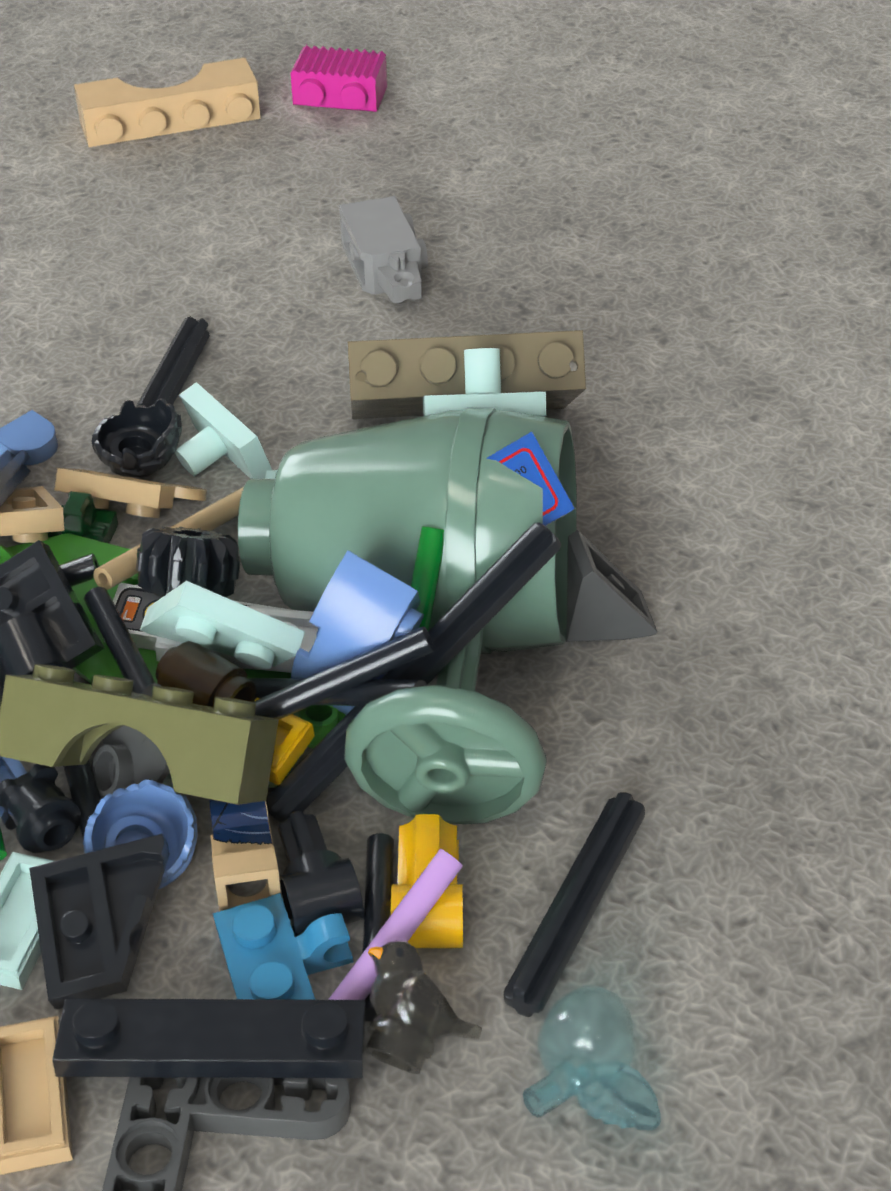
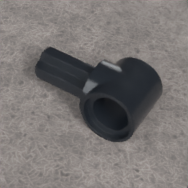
(315, 879)

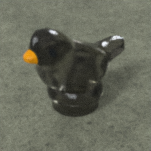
(408, 1010)

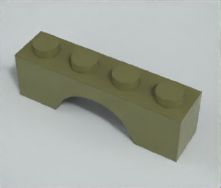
(209, 750)

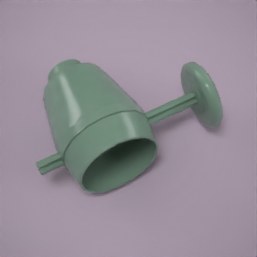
(371, 495)

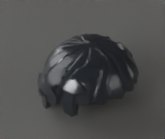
(138, 438)

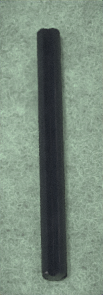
(449, 637)

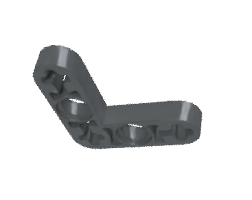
(198, 1108)

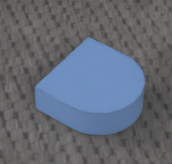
(31, 434)

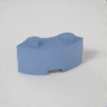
(355, 615)

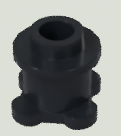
(38, 810)

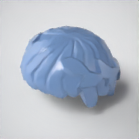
(144, 812)

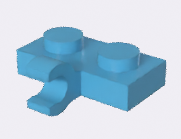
(269, 959)

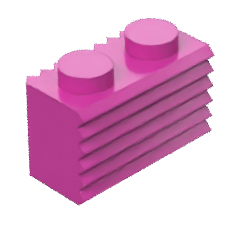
(339, 78)

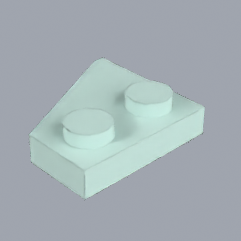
(222, 626)

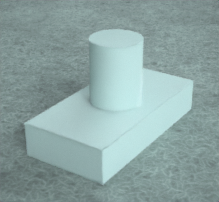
(484, 389)
(218, 436)

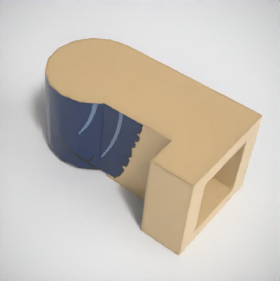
(242, 850)

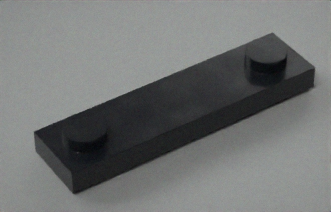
(211, 1038)

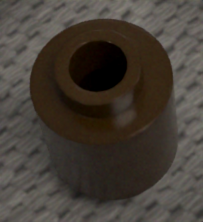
(204, 673)

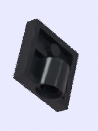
(40, 616)

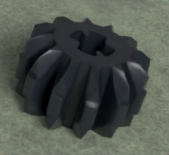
(187, 554)

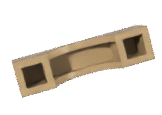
(122, 112)

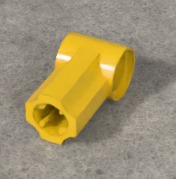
(416, 848)

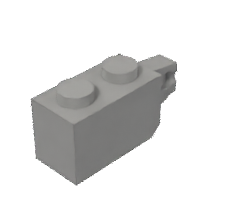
(383, 248)

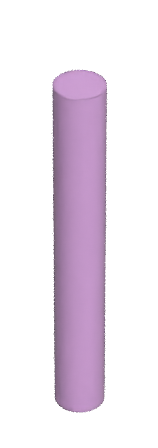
(401, 923)

